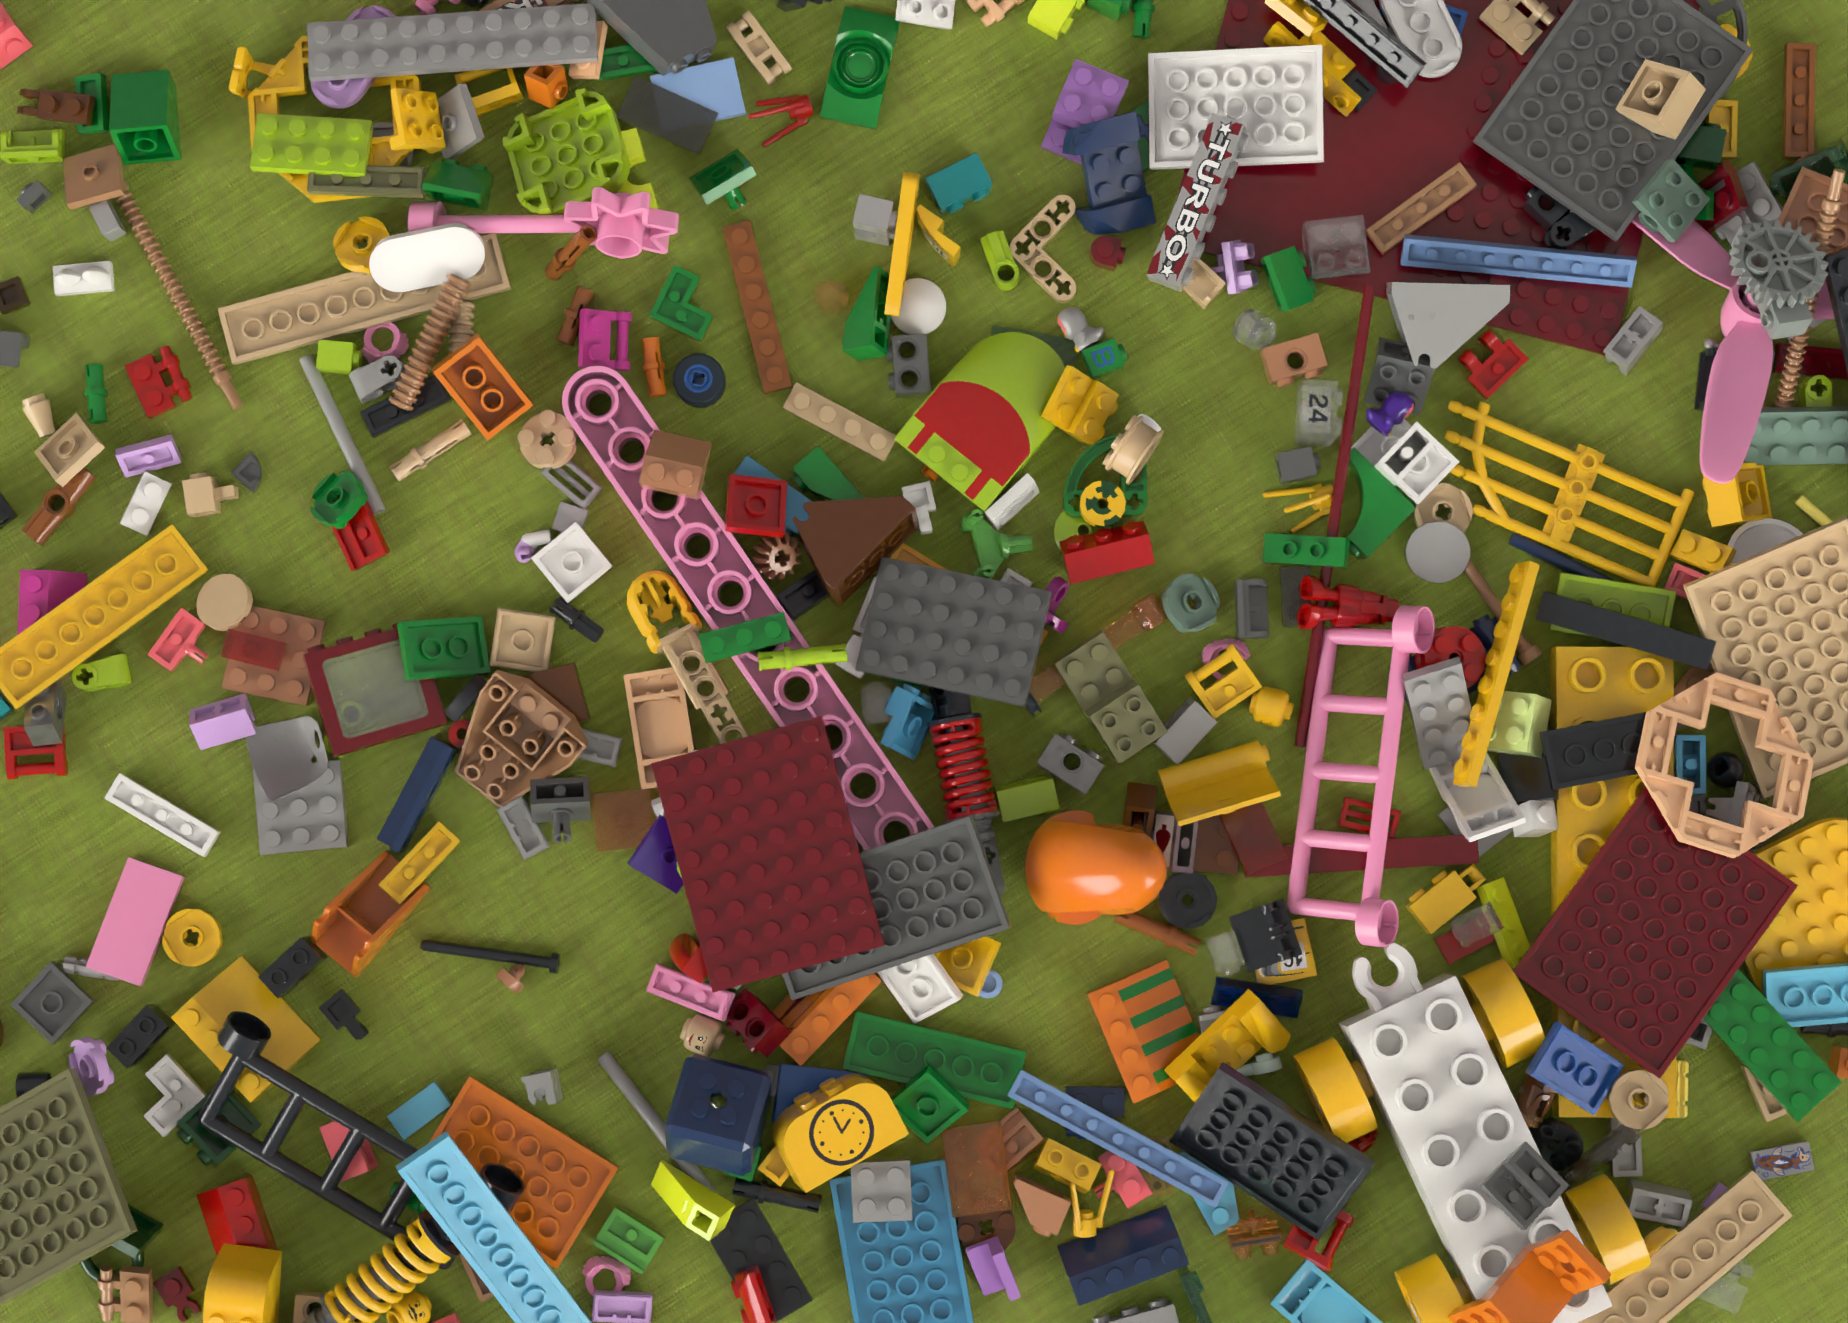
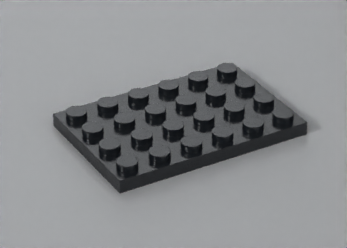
(1271, 1151)

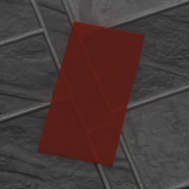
(1254, 837)

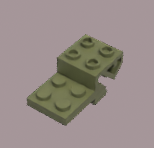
(1110, 697)

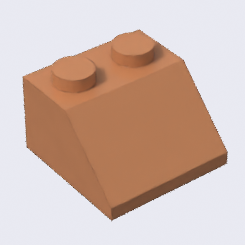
(675, 464)
(1042, 1205)

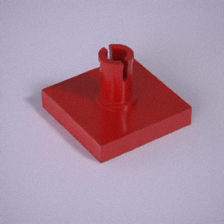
(756, 506)

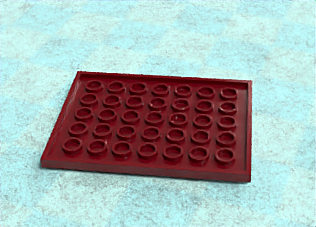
(767, 854)
(1652, 935)

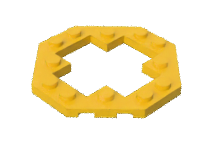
(289, 79)

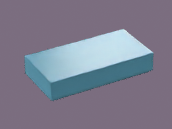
(419, 1110)

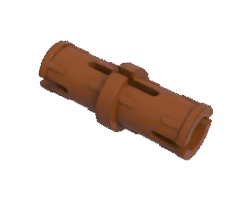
(571, 322)

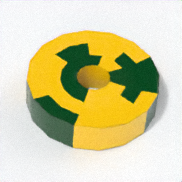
(1102, 491)

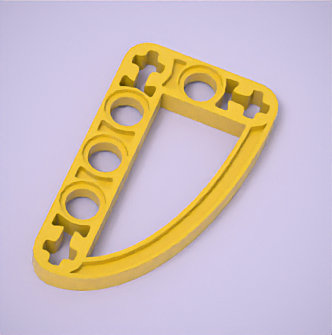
(902, 243)

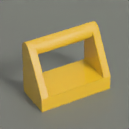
(496, 98)

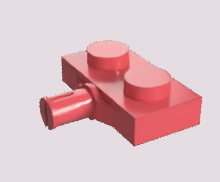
(179, 641)
(1127, 1179)

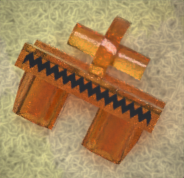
(1252, 1233)

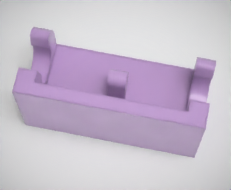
(222, 721)

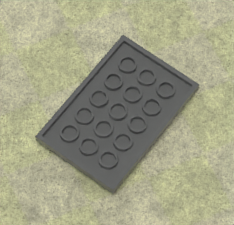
(953, 631)

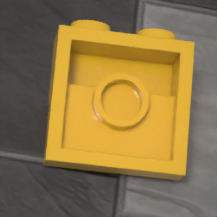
(1080, 406)

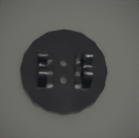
(1558, 1152)

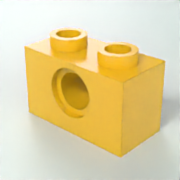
(1066, 1165)

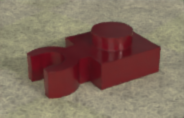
(175, 1289)

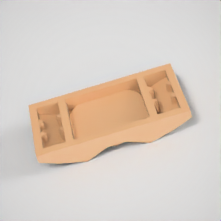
(657, 719)

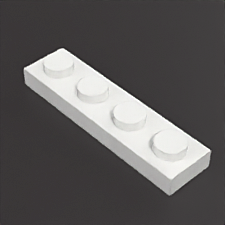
(162, 815)

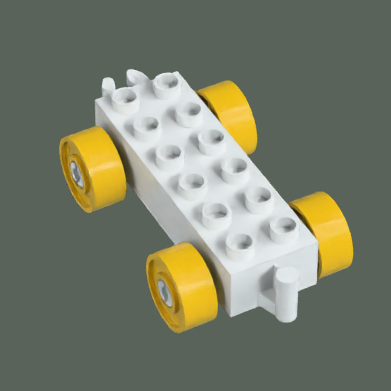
(1454, 1122)

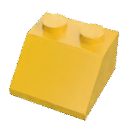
(1739, 500)

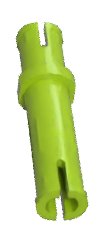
(802, 657)

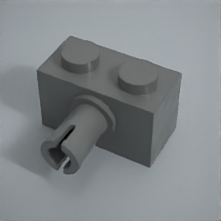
(560, 802)

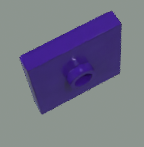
(657, 856)

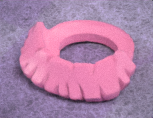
(398, 347)
(1213, 649)
(594, 1265)

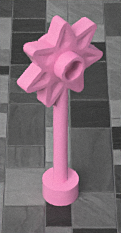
(621, 221)

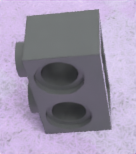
(915, 365)

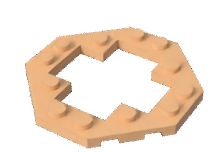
(1674, 794)

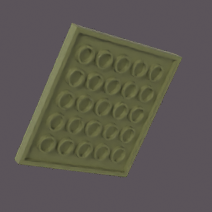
(54, 1186)

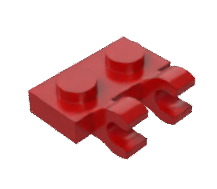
(1497, 368)

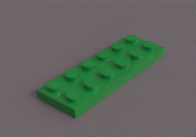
(1770, 1048)
(904, 1050)

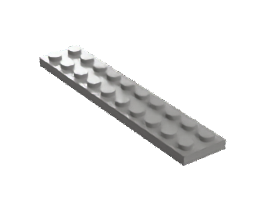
(452, 42)

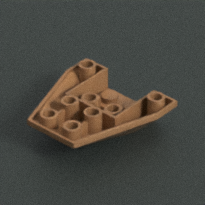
(516, 738)

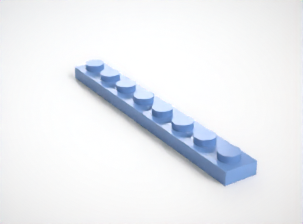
(1518, 260)
(1118, 1138)

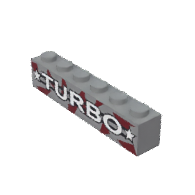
(1197, 202)

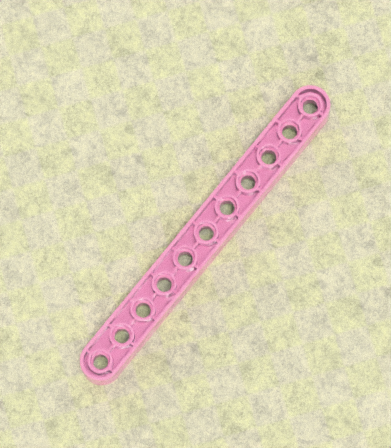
(729, 564)

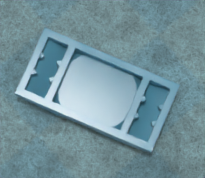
(1317, 1298)

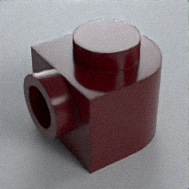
(1107, 252)

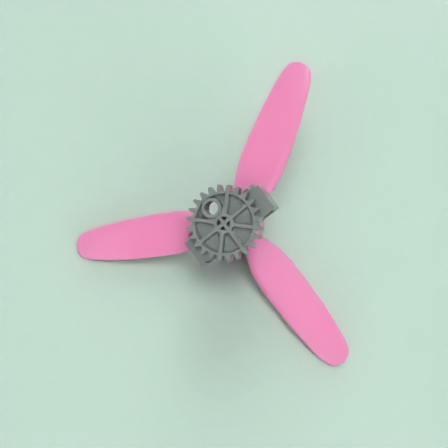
(1767, 297)

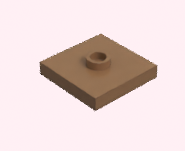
(93, 176)

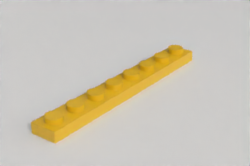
(1496, 673)

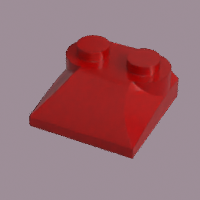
(754, 1296)

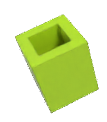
(338, 357)

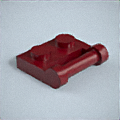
(1728, 200)

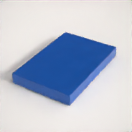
(1574, 1068)
(798, 1079)

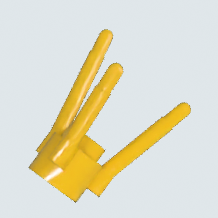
(1319, 499)
(1084, 1220)

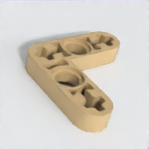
(1037, 254)

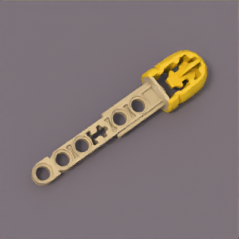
(680, 644)

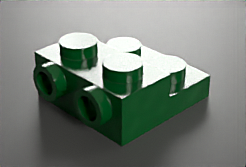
(211, 1147)

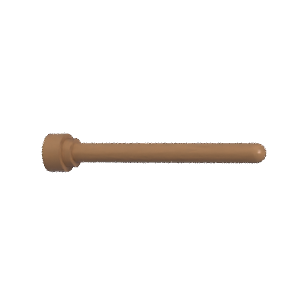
(1525, 650)

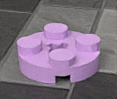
(91, 1065)

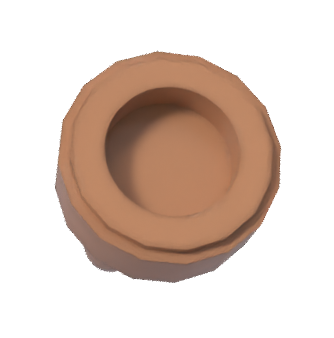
(512, 978)

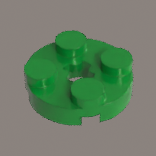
(338, 512)

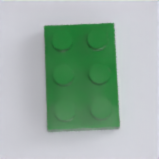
(443, 648)

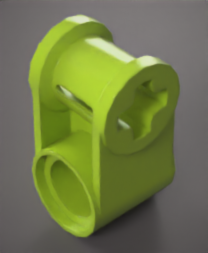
(1812, 399)
(107, 673)

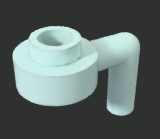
(1264, 1064)

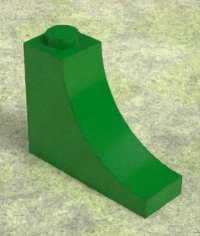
(1380, 507)

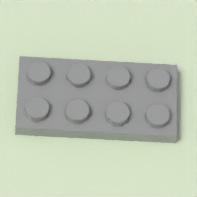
(1438, 710)

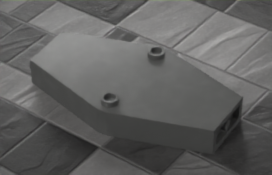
(662, 31)

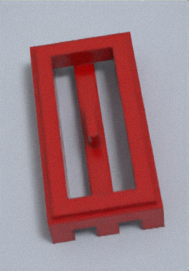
(1344, 811)

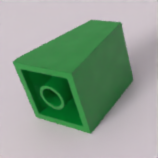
(145, 117)

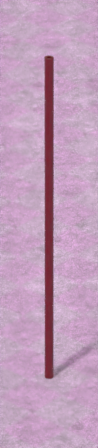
(1336, 505)

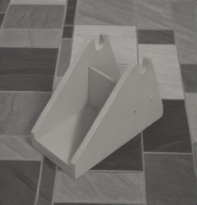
(1442, 316)

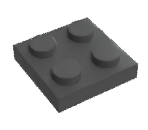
(52, 1002)

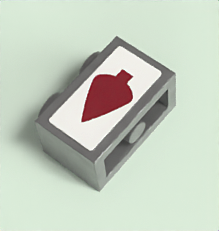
(1175, 841)

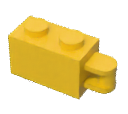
(1444, 897)

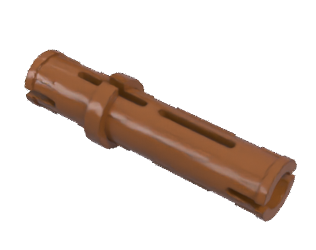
(565, 258)
(1160, 932)

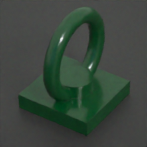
(133, 1244)

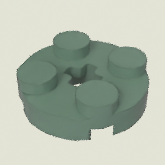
(1180, 613)

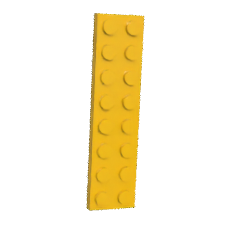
(97, 615)

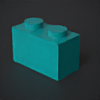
(959, 184)

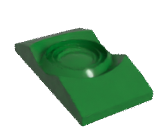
(859, 68)

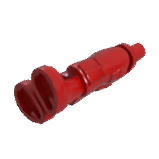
(1349, 607)

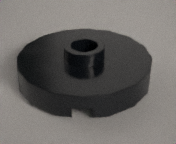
(1198, 911)

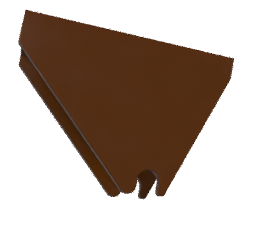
(851, 537)

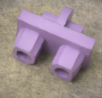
(1232, 268)

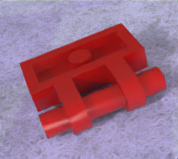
(151, 386)

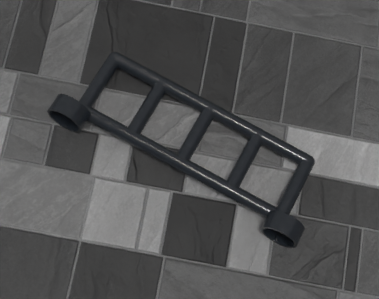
(245, 1039)

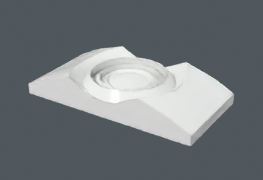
(1482, 808)

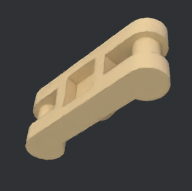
(758, 47)

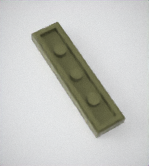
(378, 182)

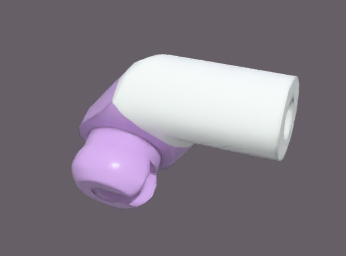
(529, 543)

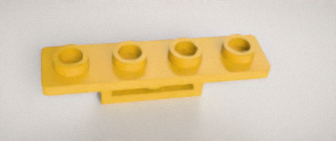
(1335, 65)

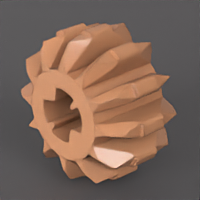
(784, 560)

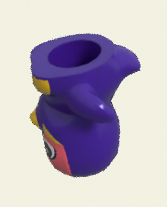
(1392, 412)

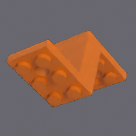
(1537, 1283)

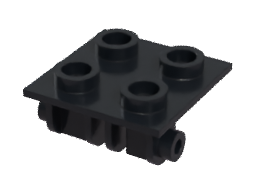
(1265, 935)

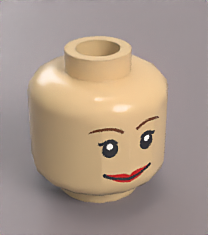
(702, 1035)

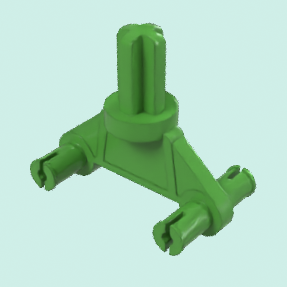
(990, 545)

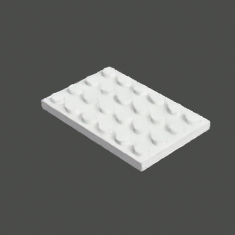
(1266, 89)

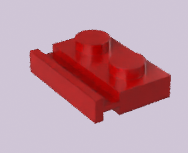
(361, 539)

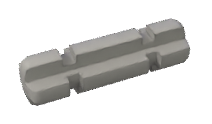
(72, 965)

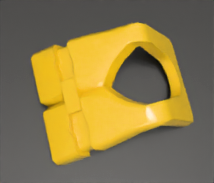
(242, 66)

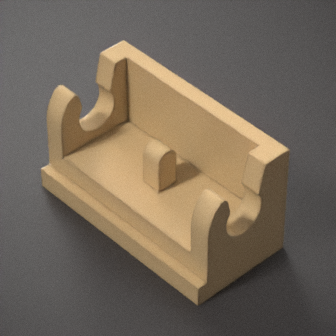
(1204, 284)

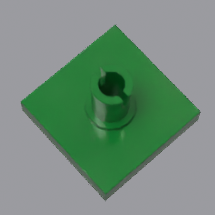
(723, 179)

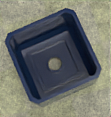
(721, 1136)

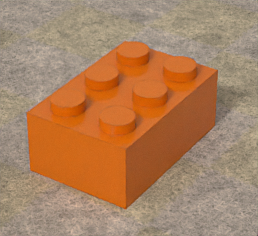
(482, 386)

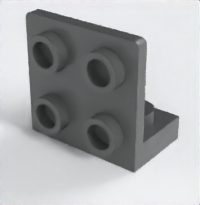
(1396, 372)

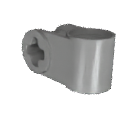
(374, 379)

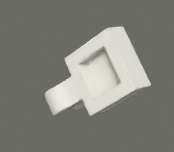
(922, 498)

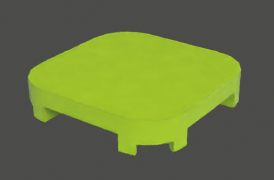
(567, 153)

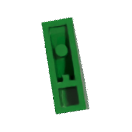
(867, 325)
(823, 477)

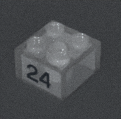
(1317, 412)

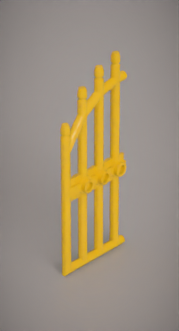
(1570, 499)

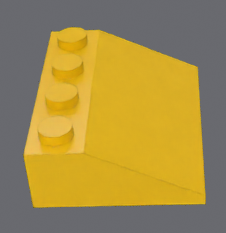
(242, 990)

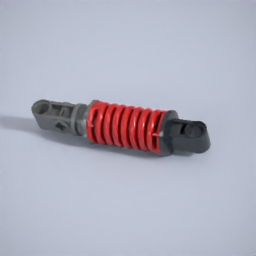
(961, 767)

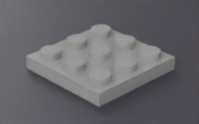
(305, 819)

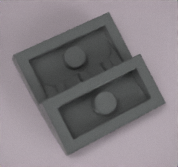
(1524, 1185)

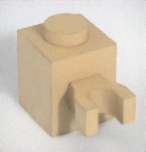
(204, 495)

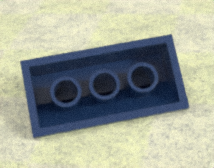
(1123, 1255)

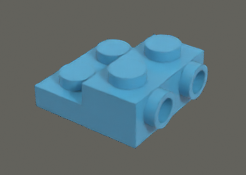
(909, 720)

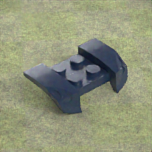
(1111, 175)

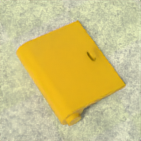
(1218, 783)

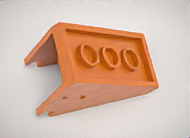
(363, 917)

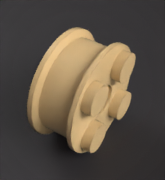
(1133, 448)

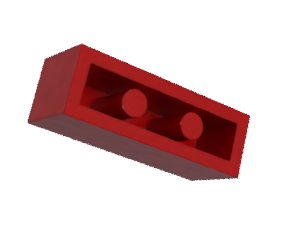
(1107, 552)

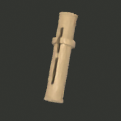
(434, 447)

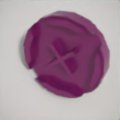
(1058, 588)

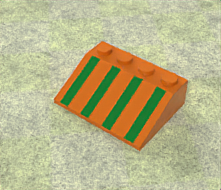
(1144, 1027)

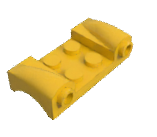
(1231, 1040)

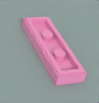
(689, 993)

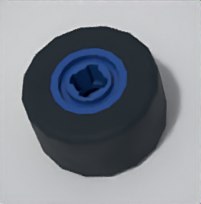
(704, 389)

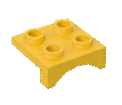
(417, 121)

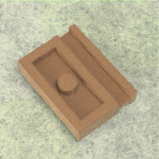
(1019, 1138)

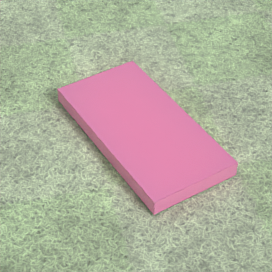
(135, 922)

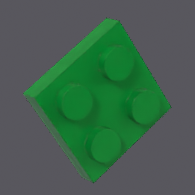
(929, 1104)

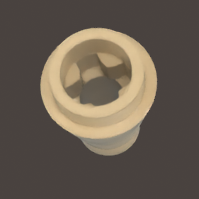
(39, 414)

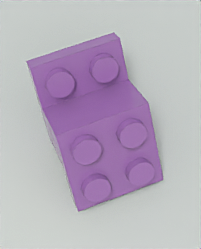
(1085, 98)

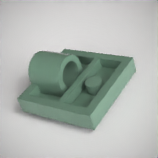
(1670, 201)

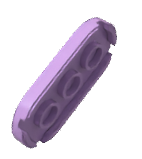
(348, 92)

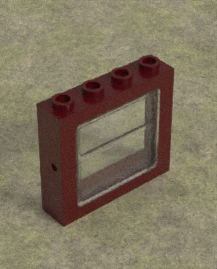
(365, 692)

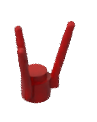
(796, 106)

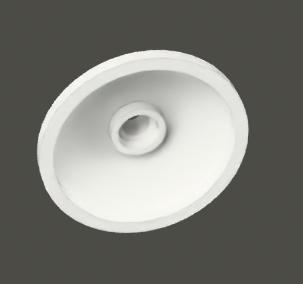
(1760, 536)

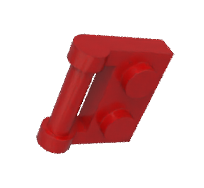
(18, 744)
(1304, 1244)

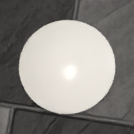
(921, 307)

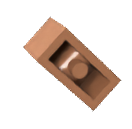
(1306, 348)

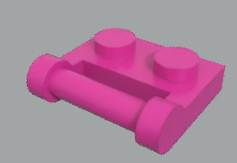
(595, 339)

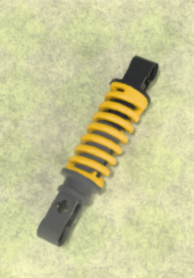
(388, 1276)

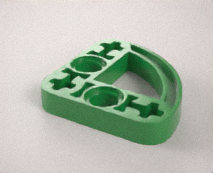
(1136, 489)

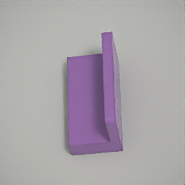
(992, 1268)

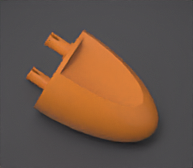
(1091, 868)

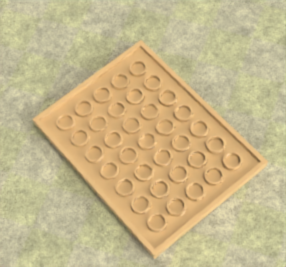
(1785, 629)

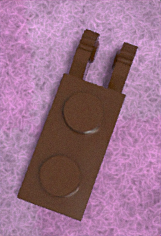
(59, 106)

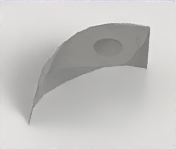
(284, 753)

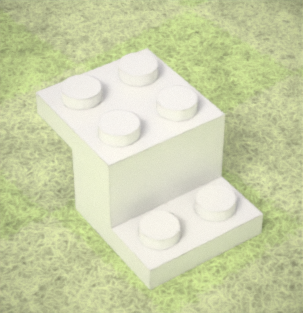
(1408, 458)

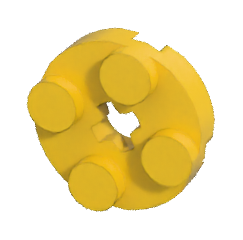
(350, 234)
(188, 953)

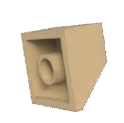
(1661, 98)

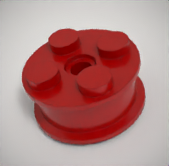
(1453, 643)

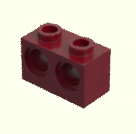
(756, 1022)

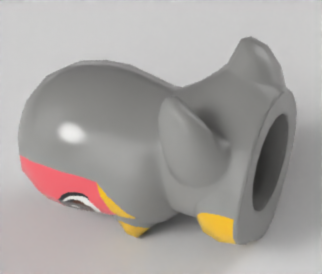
(1076, 328)

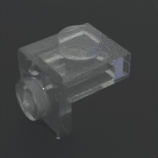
(1476, 924)

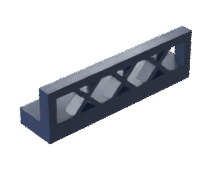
(417, 794)

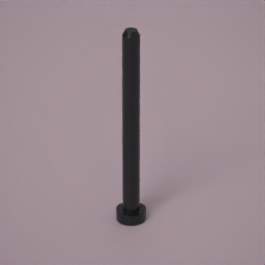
(493, 954)

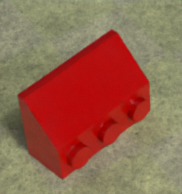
(236, 1215)

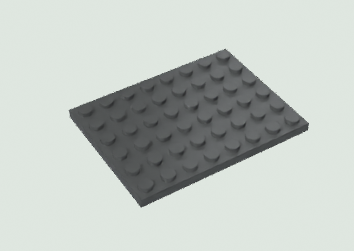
(1562, 115)

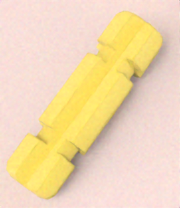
(1682, 1088)

